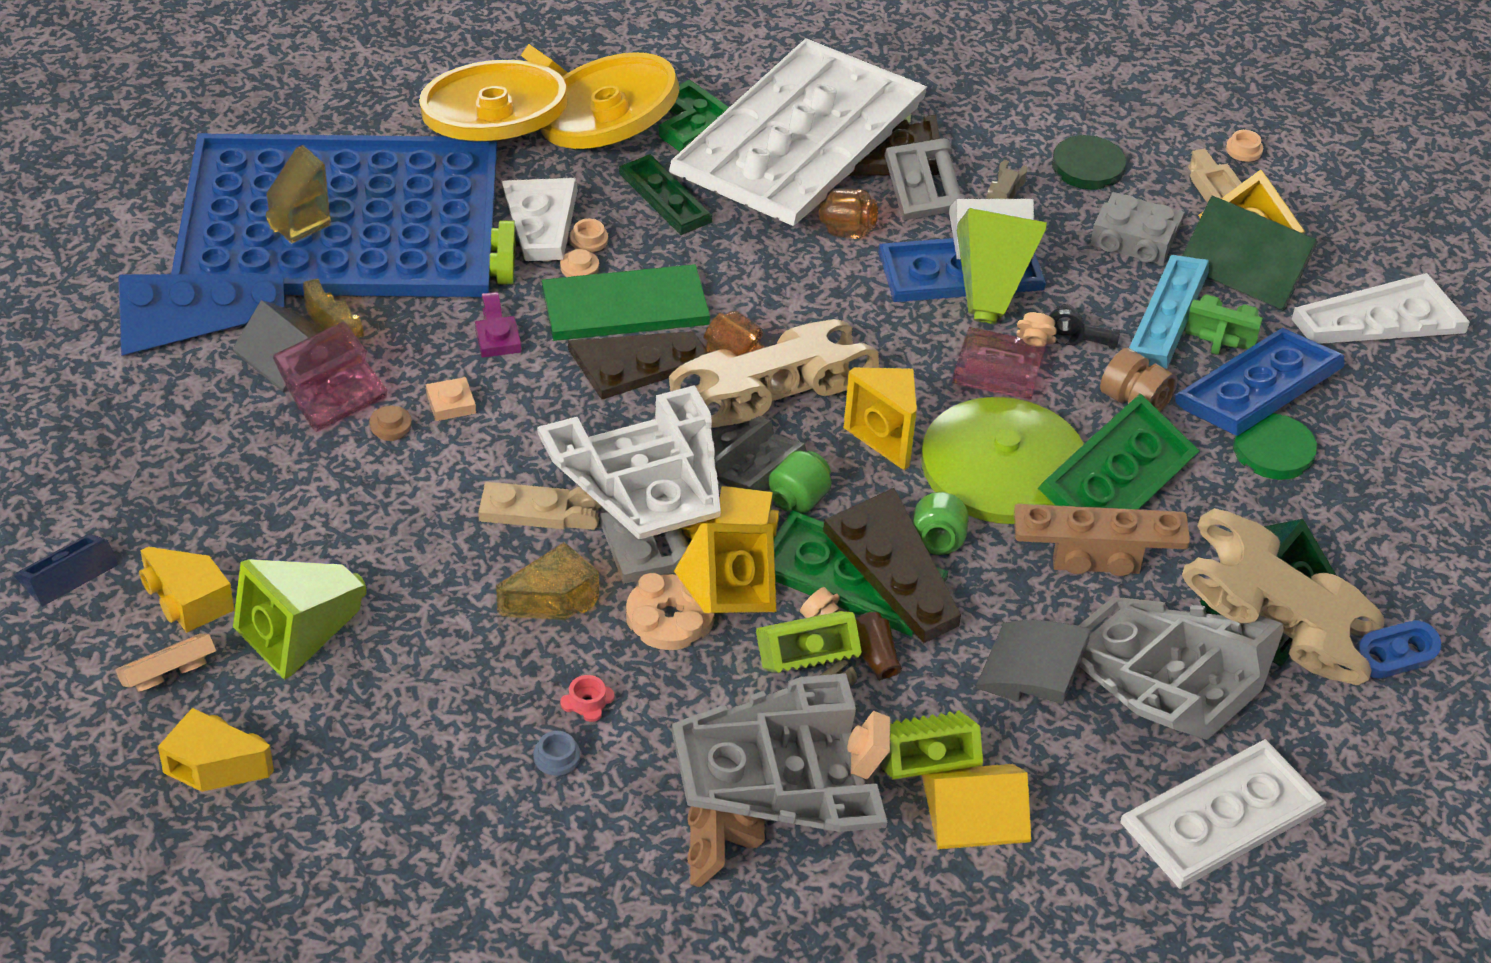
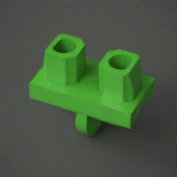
(1223, 325)

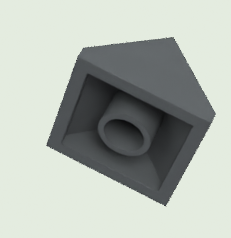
(269, 332)

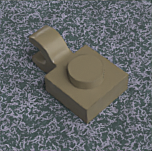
(1008, 182)

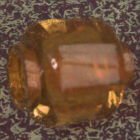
(849, 213)
(734, 333)

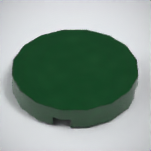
(1089, 162)

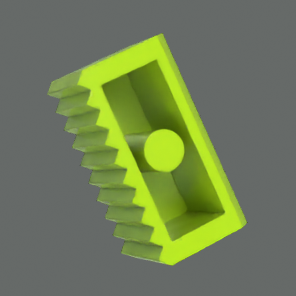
(808, 641)
(933, 745)

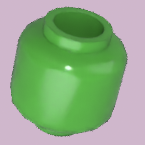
(800, 481)
(941, 522)

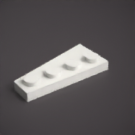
(1385, 311)

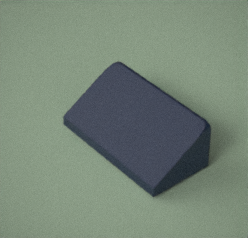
(67, 568)

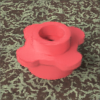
(590, 687)

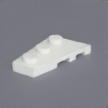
(541, 215)

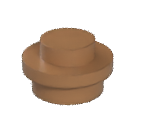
(390, 422)

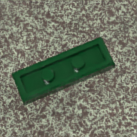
(665, 194)

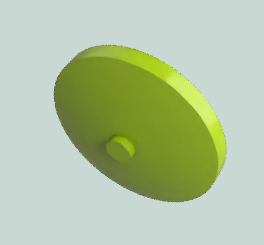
(996, 454)

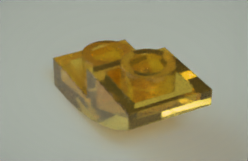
(326, 312)

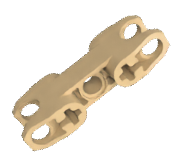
(796, 364)
(1255, 582)

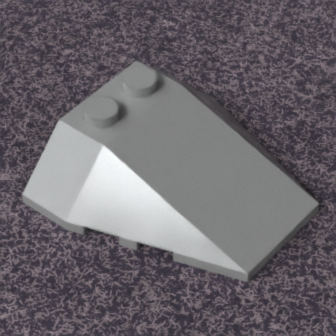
(1177, 664)
(780, 758)

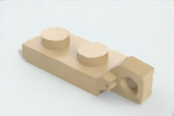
(1210, 177)

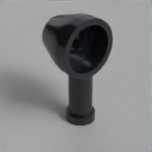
(1078, 330)

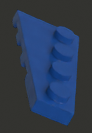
(184, 306)

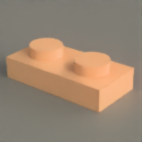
(183, 655)

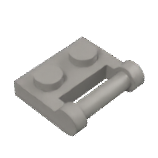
(914, 180)
(640, 556)

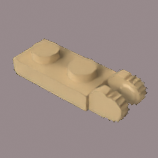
(538, 506)

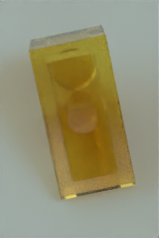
(299, 197)
(550, 587)

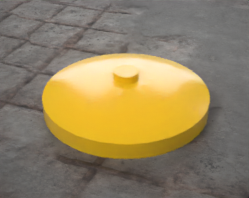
(493, 100)
(613, 100)

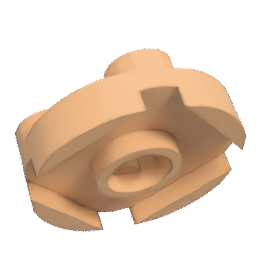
(650, 622)

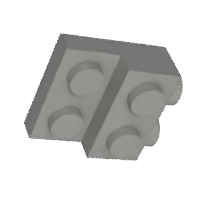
(1136, 228)

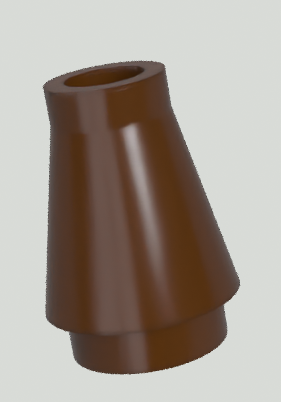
(878, 645)

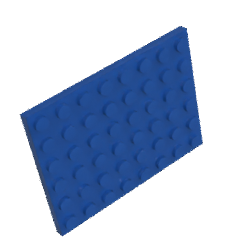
(401, 214)

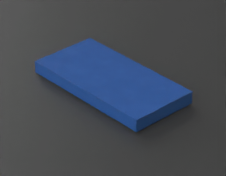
(933, 272)
(1259, 381)

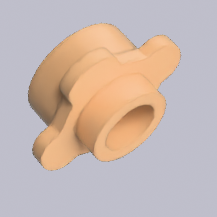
(1037, 329)

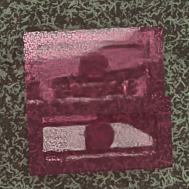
(998, 363)
(329, 376)

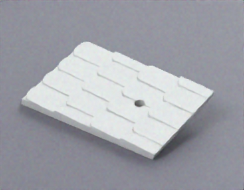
(798, 131)

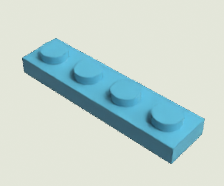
(1169, 309)

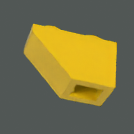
(188, 586)
(213, 754)

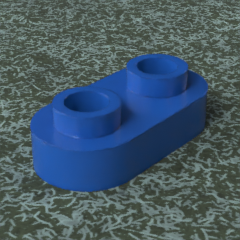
(1393, 648)

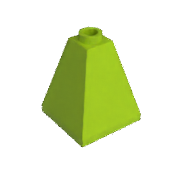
(994, 259)
(293, 608)

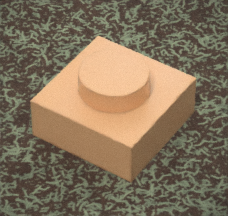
(450, 399)
(869, 744)

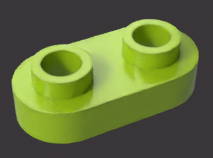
(504, 242)

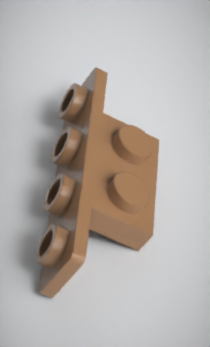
(1100, 537)
(708, 837)

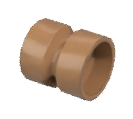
(1130, 375)

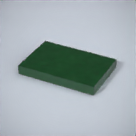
(1250, 252)

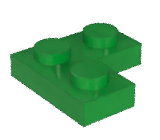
(694, 112)

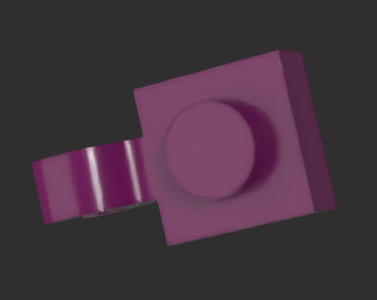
(496, 333)

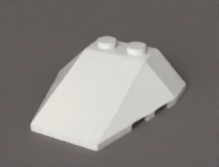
(647, 473)

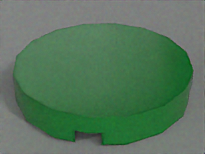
(1276, 447)

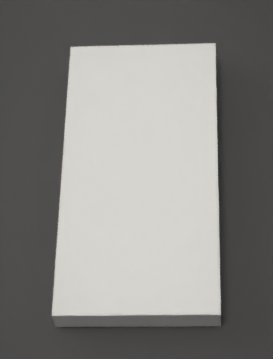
(1222, 813)

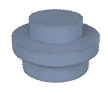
(556, 753)

